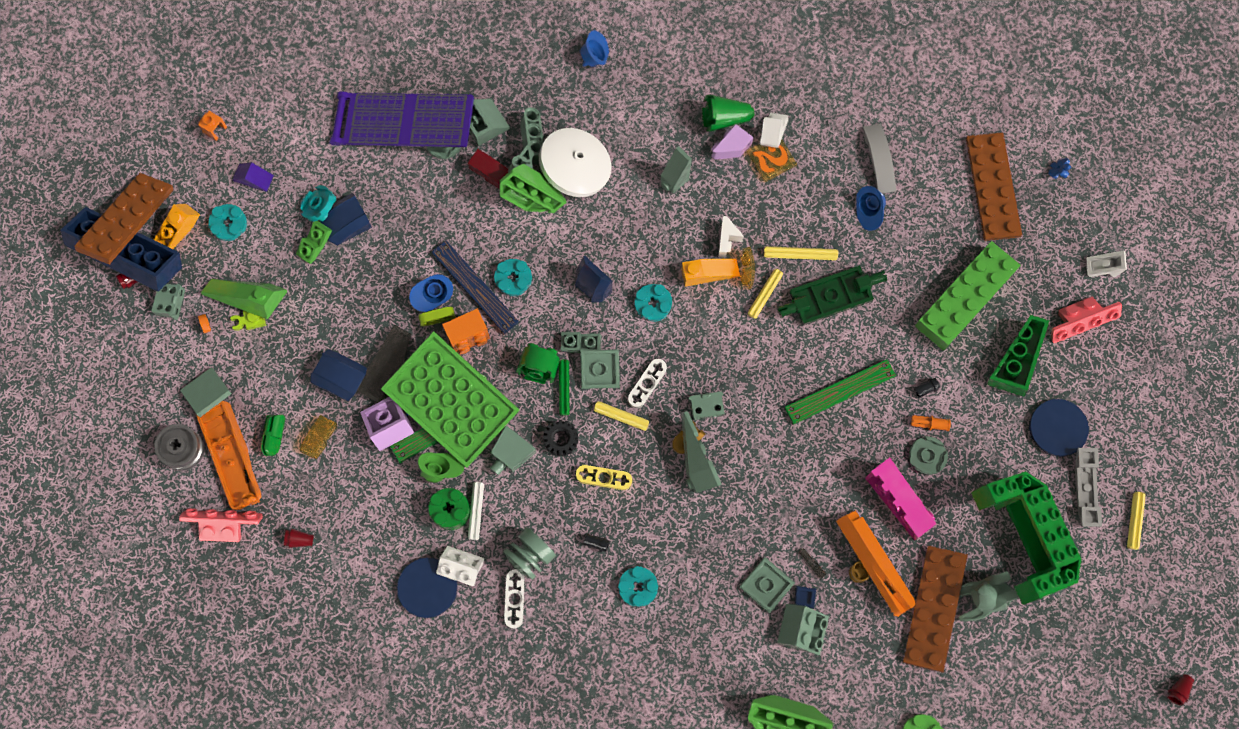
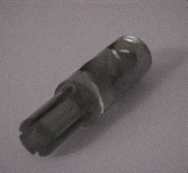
(818, 570)

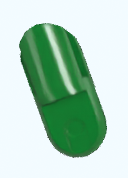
(272, 434)

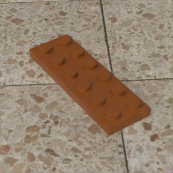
(993, 186)
(124, 218)
(935, 609)

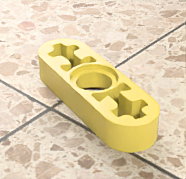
(588, 480)

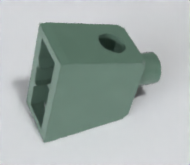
(510, 451)

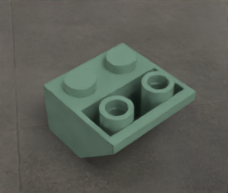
(486, 121)
(803, 628)

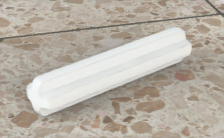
(475, 512)

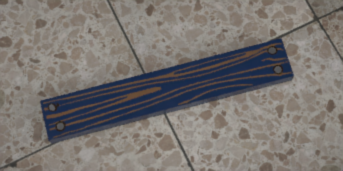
(475, 287)

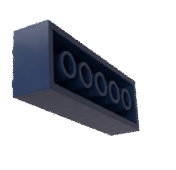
(139, 260)

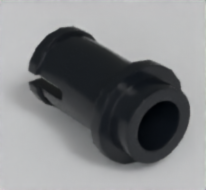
(927, 387)
(596, 542)

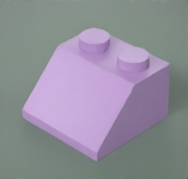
(386, 423)

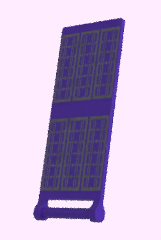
(404, 119)

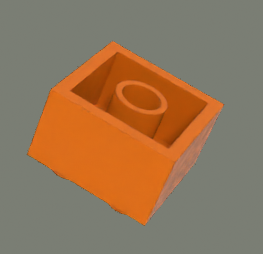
(466, 331)

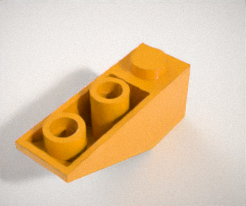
(176, 225)

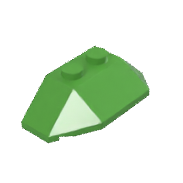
(530, 190)
(783, 713)

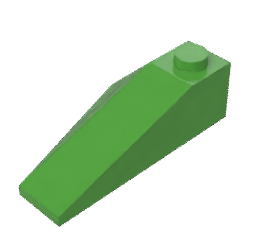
(251, 297)

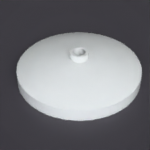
(575, 162)

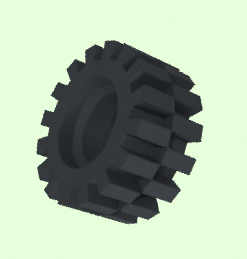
(560, 426)

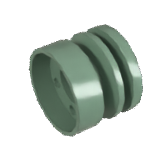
(529, 553)

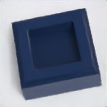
(805, 596)

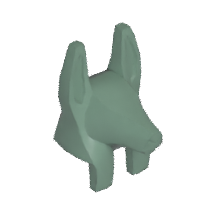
(988, 596)

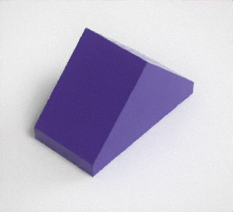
(253, 176)

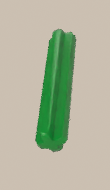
(564, 402)

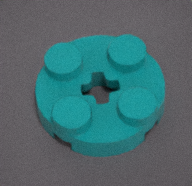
(317, 203)
(220, 214)
(520, 269)
(649, 312)
(638, 598)

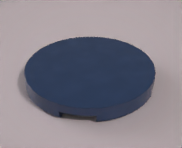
(1059, 427)
(424, 591)

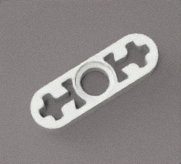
(659, 375)
(519, 614)

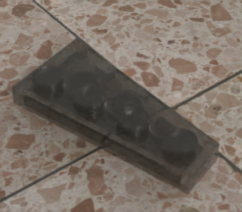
(385, 364)

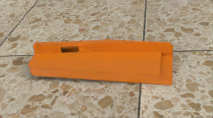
(230, 455)
(876, 563)

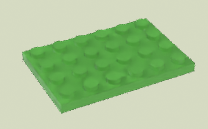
(450, 399)

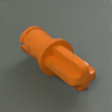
(930, 422)

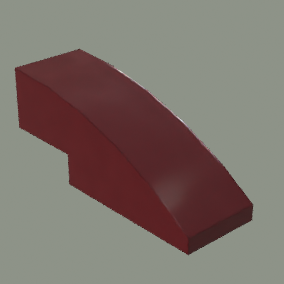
(487, 167)

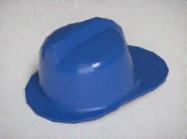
(594, 50)
(870, 207)
(431, 292)

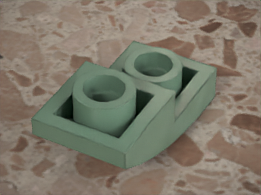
(575, 341)

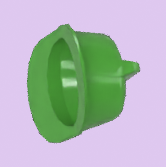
(439, 466)

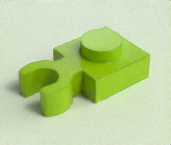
(249, 320)

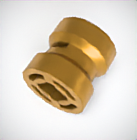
(861, 576)

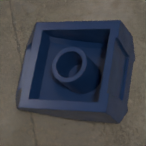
(346, 220)
(592, 281)
(338, 375)

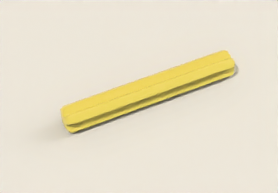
(800, 253)

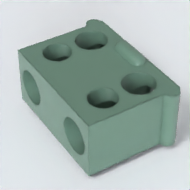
(169, 301)
(706, 404)

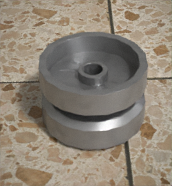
(179, 447)

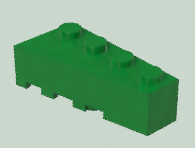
(1020, 358)

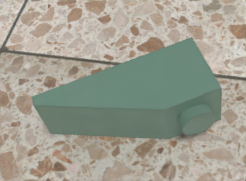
(676, 171)

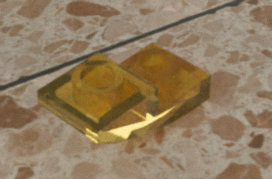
(748, 272)
(317, 437)

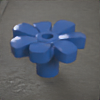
(1060, 168)

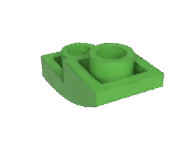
(314, 243)

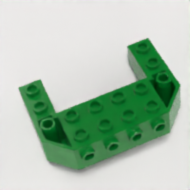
(1040, 530)

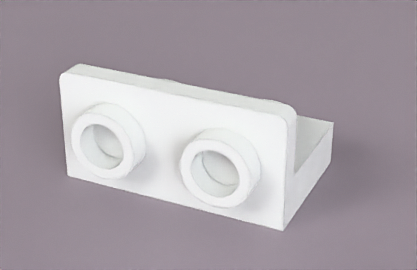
(459, 565)

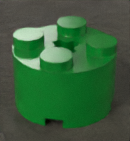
(538, 364)
(439, 504)

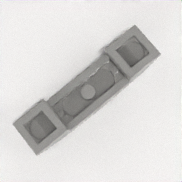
(880, 158)
(1086, 487)

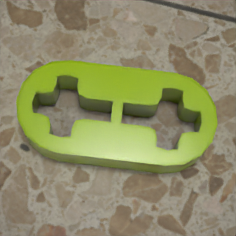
(436, 316)

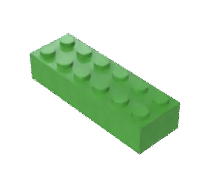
(967, 295)

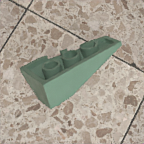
(699, 470)

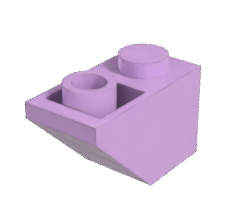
(733, 145)

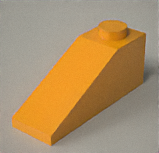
(708, 270)

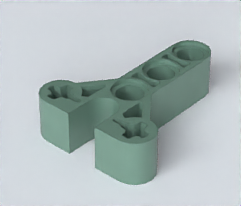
(529, 142)

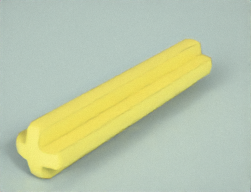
(765, 293)
(621, 415)
(1136, 520)

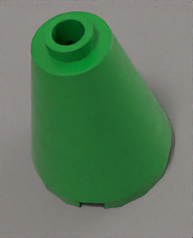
(725, 112)

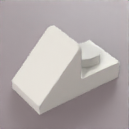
(773, 129)
(728, 234)
(1109, 263)

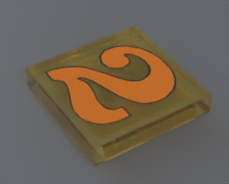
(771, 161)

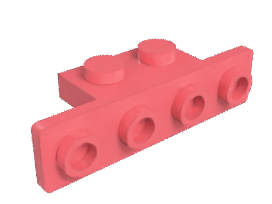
(1082, 317)
(220, 525)

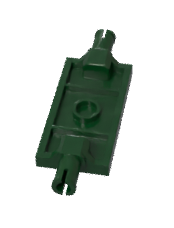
(831, 295)

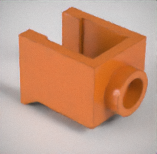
(209, 123)

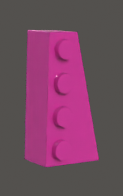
(901, 499)

